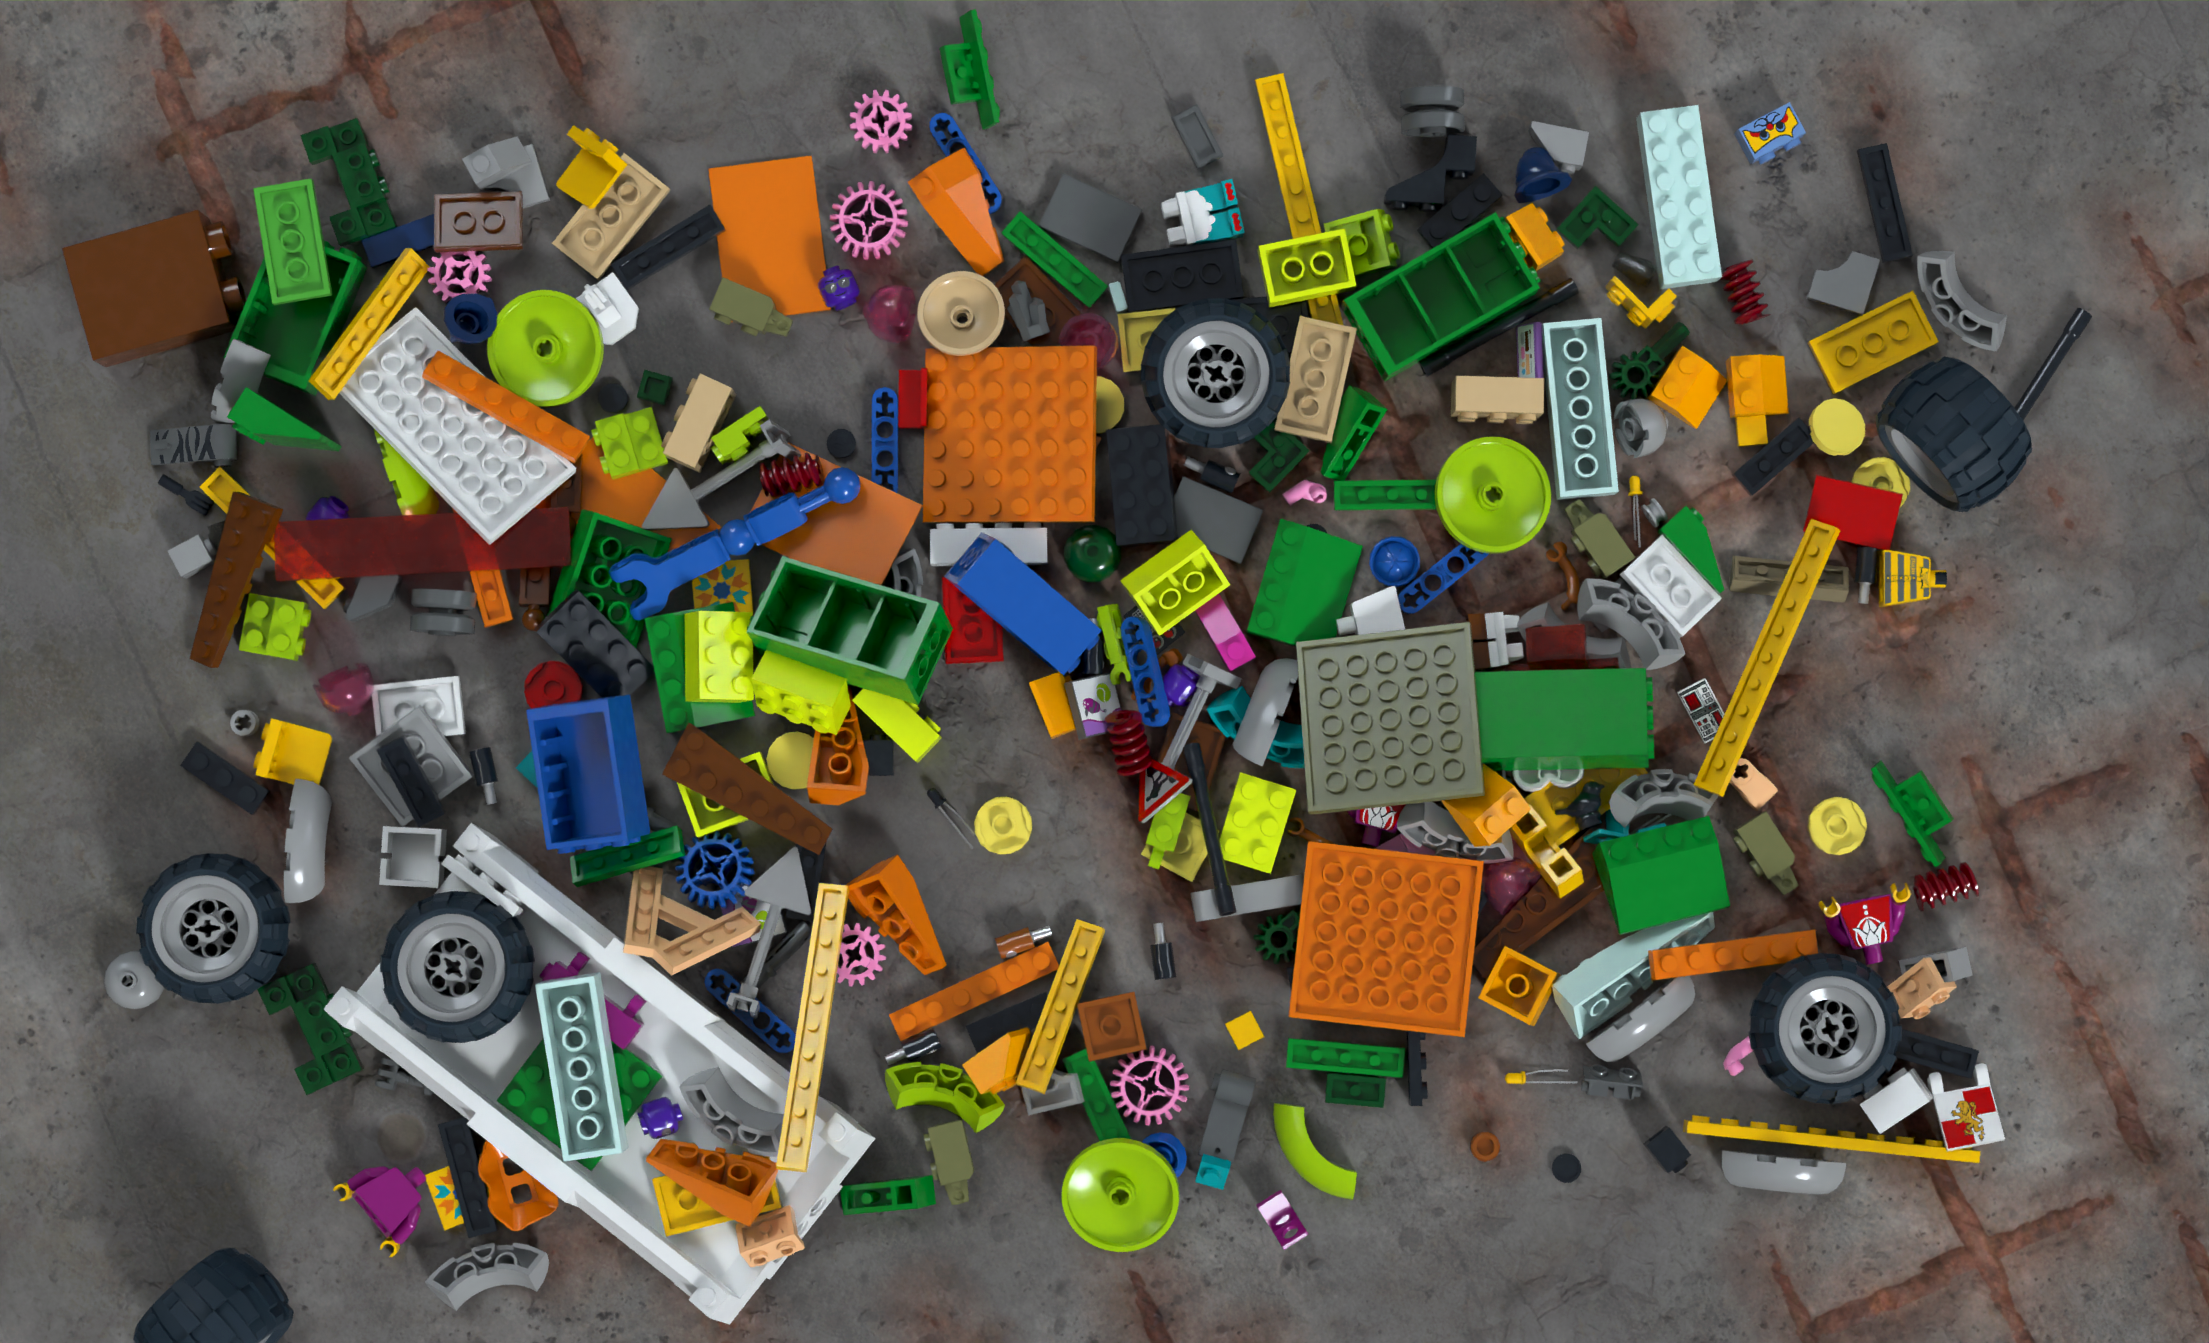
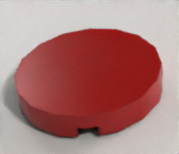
(552, 684)

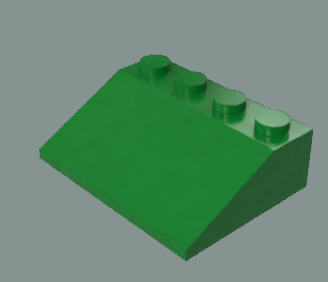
(265, 422)
(594, 549)
(1303, 585)
(667, 649)
(1662, 875)

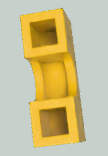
(1554, 863)

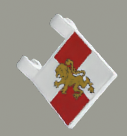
(1967, 1114)

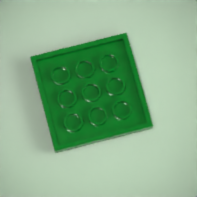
(532, 1100)

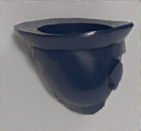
(1538, 176)
(470, 318)

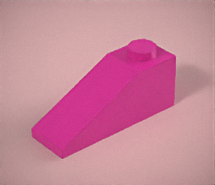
(1225, 633)

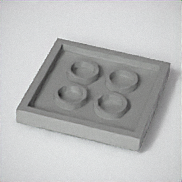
(433, 751)

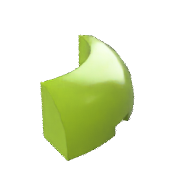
(412, 490)
(945, 1088)
(1304, 1157)

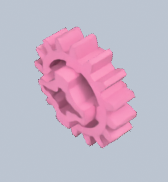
(868, 123)
(450, 281)
(866, 961)

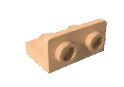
(1920, 989)
(769, 1237)

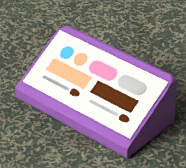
(1529, 350)

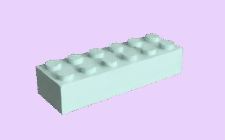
(1678, 197)
(1579, 409)
(581, 1066)

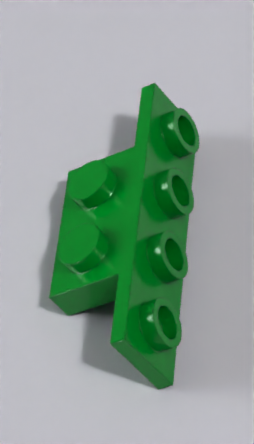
(968, 71)
(1918, 806)

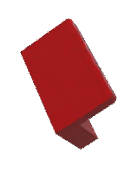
(913, 399)

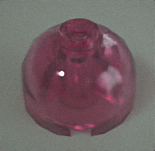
(889, 313)
(1091, 330)
(345, 689)
(1509, 882)

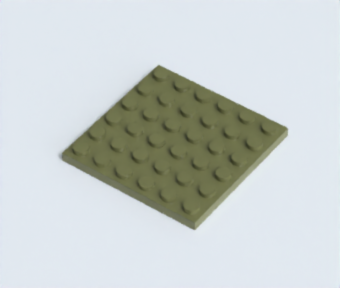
(1390, 718)

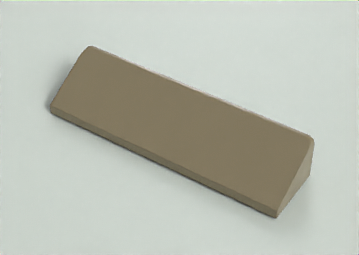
(1767, 576)

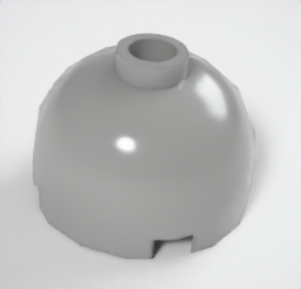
(1641, 427)
(117, 982)

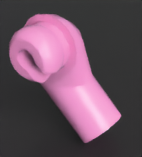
(1307, 490)
(1738, 1052)

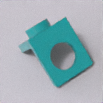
(1613, 830)

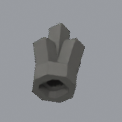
(1027, 312)

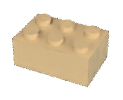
(1497, 399)
(698, 422)

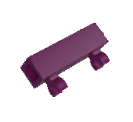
(622, 1022)

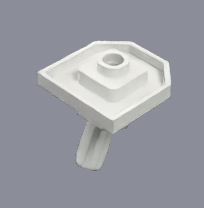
(611, 308)

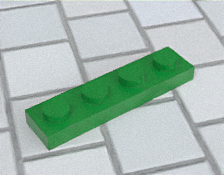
(1054, 260)
(1384, 495)
(614, 861)
(1345, 1057)
(1097, 1098)

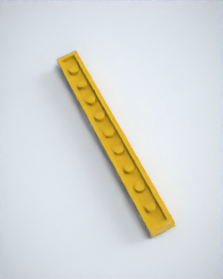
(1292, 176)
(1766, 657)
(812, 1028)
(1819, 1138)

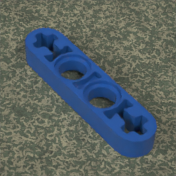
(952, 129)
(885, 444)
(1446, 576)
(1141, 673)
(745, 1016)

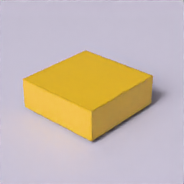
(1751, 430)
(1244, 1030)

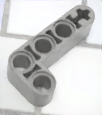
(1251, 897)

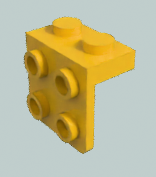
(592, 169)
(1638, 312)
(292, 752)

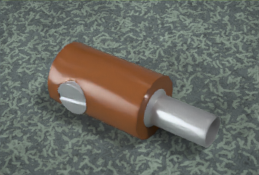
(1020, 941)

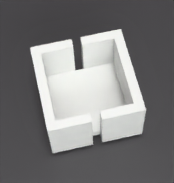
(413, 857)
(1896, 1100)

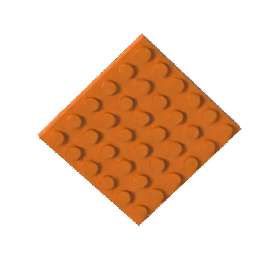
(1011, 435)
(1386, 939)

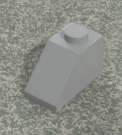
(1563, 144)
(496, 161)
(1951, 963)

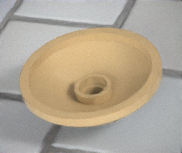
(958, 296)

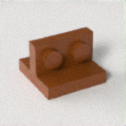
(1111, 1026)

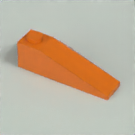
(957, 203)
(838, 763)
(894, 903)
(725, 1181)

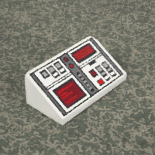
(1702, 708)

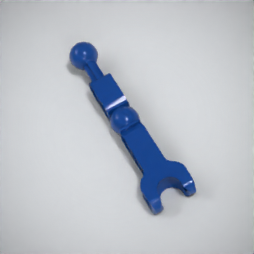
(735, 538)

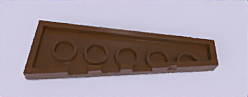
(243, 538)
(724, 778)
(1539, 911)

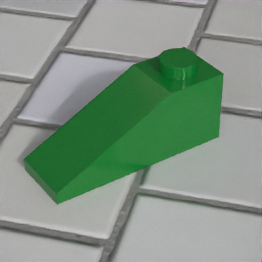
(1355, 424)
(1692, 541)
(888, 1195)

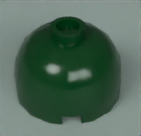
(1092, 553)

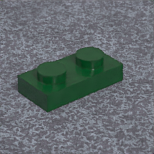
(1355, 1090)

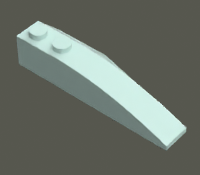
(1608, 979)

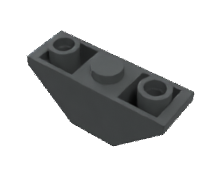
(372, 596)

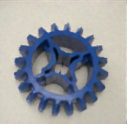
(706, 877)

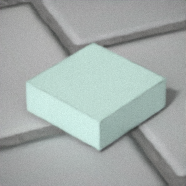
(1118, 298)

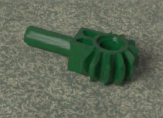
(1647, 363)
(1287, 925)

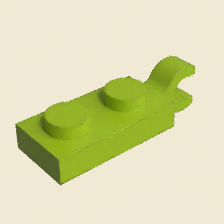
(1110, 622)
(1166, 828)

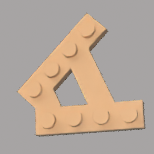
(705, 934)

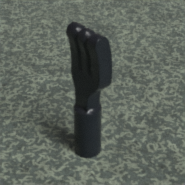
(193, 498)

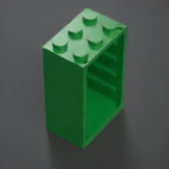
(301, 331)

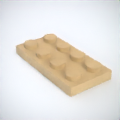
(601, 233)
(1316, 379)

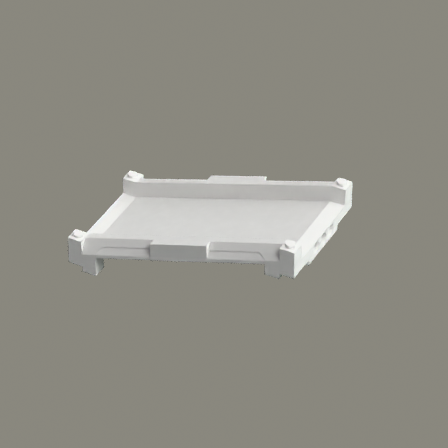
(676, 1040)

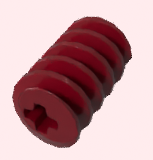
(1744, 293)
(791, 475)
(1131, 741)
(1944, 884)

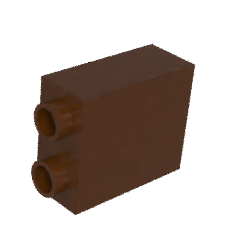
(154, 287)

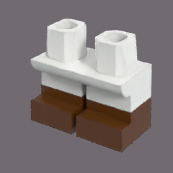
(1496, 652)

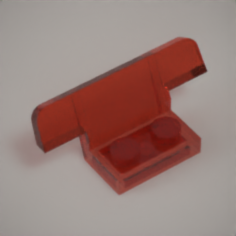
(1560, 649)

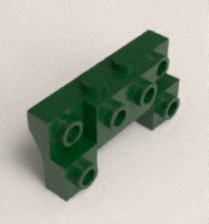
(360, 179)
(327, 1038)

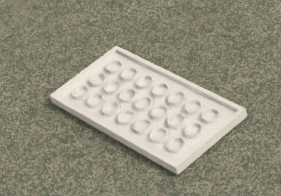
(464, 454)

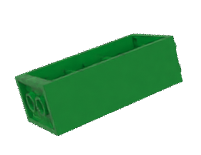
(1441, 296)
(851, 628)
(1565, 719)

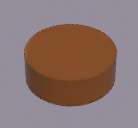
(1484, 1146)

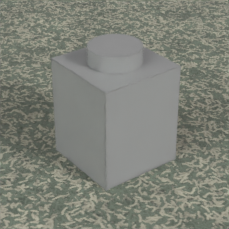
(193, 555)

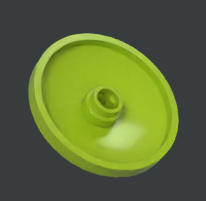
(546, 348)
(1492, 495)
(1120, 1195)

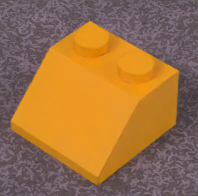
(1535, 237)
(1756, 385)
(1688, 387)
(1053, 703)
(1490, 815)
(1519, 986)
(999, 1063)

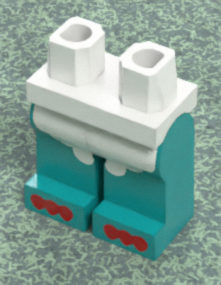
(1195, 218)

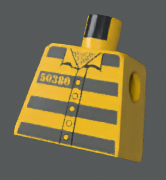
(1906, 578)

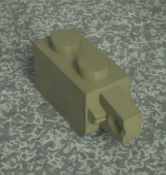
(748, 308)
(1598, 540)
(1768, 851)
(952, 1158)

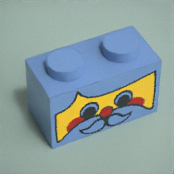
(1770, 133)

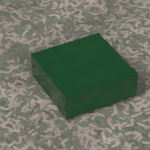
(654, 387)

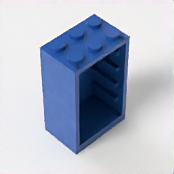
(1023, 604)
(588, 774)

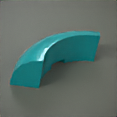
(1228, 712)

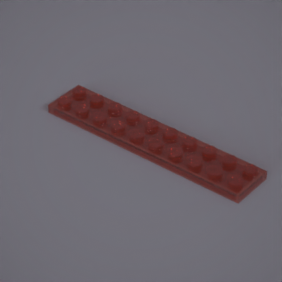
(417, 546)

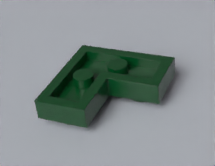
(1597, 212)
(1283, 455)

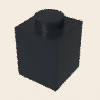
(880, 755)
(1668, 1150)

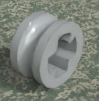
(1654, 512)
(245, 731)

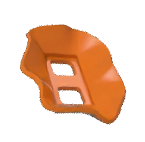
(500, 1198)

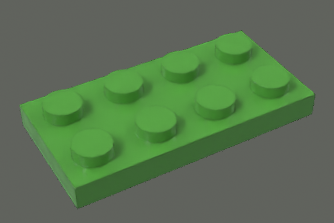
(292, 241)

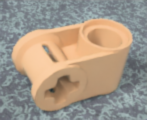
(1753, 785)

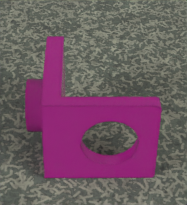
(1281, 1219)

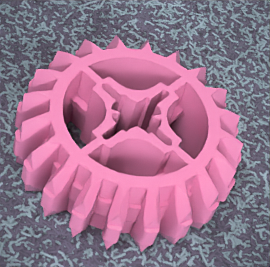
(881, 220)
(1140, 1109)

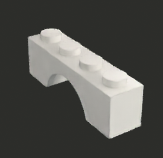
(1025, 543)

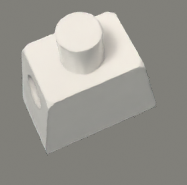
(1373, 614)

